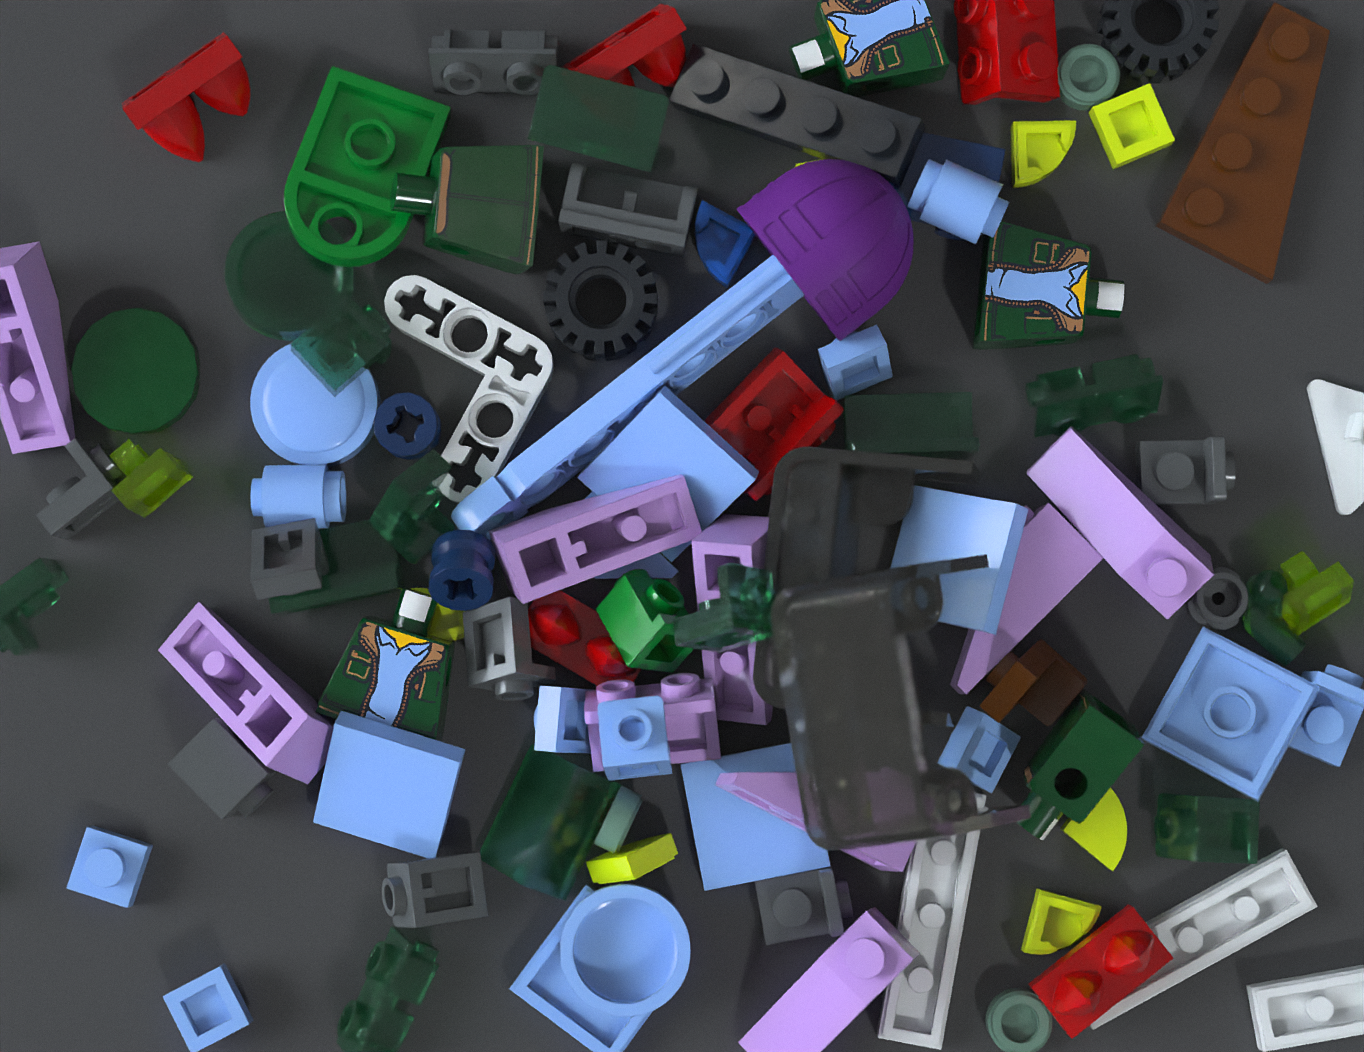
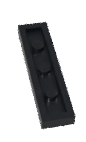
(796, 113)

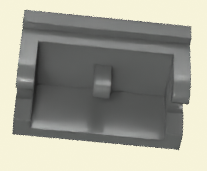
(627, 210)

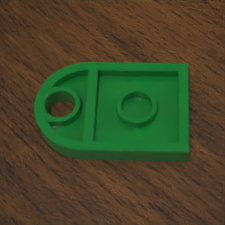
(349, 161)

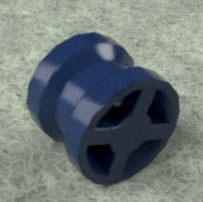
(421, 434)
(462, 570)

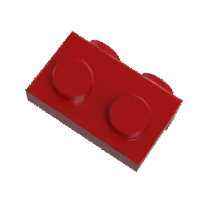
(1007, 50)
(773, 414)

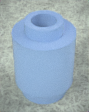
(958, 200)
(299, 494)

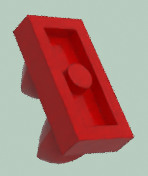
(648, 43)
(168, 111)
(576, 639)
(1100, 971)

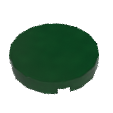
(136, 371)

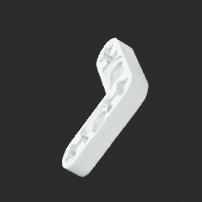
(497, 383)

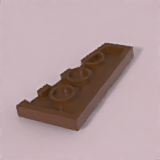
(1249, 156)

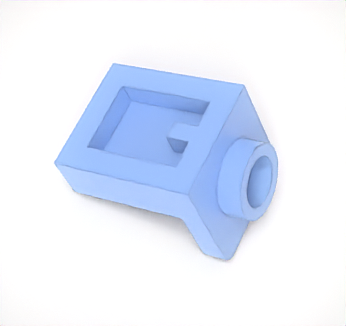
(1332, 716)
(634, 738)

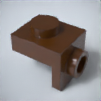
(1037, 680)

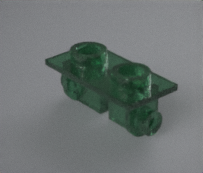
(1122, 393)
(392, 972)

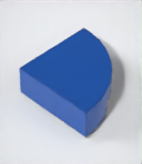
(721, 242)

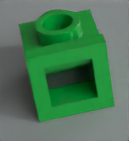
(641, 619)

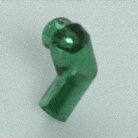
(1264, 616)

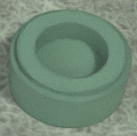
(1087, 76)
(619, 820)
(1018, 1021)

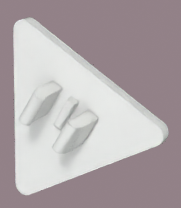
(1340, 431)

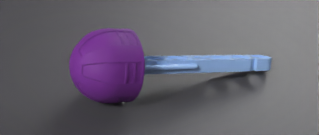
(831, 237)

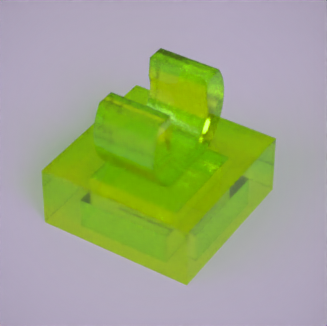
(148, 478)
(1312, 593)

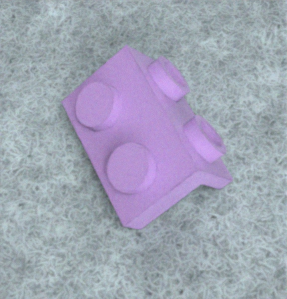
(688, 715)

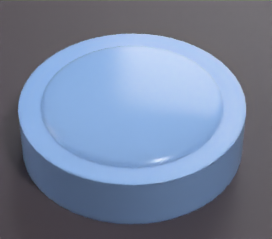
(304, 419)
(625, 950)

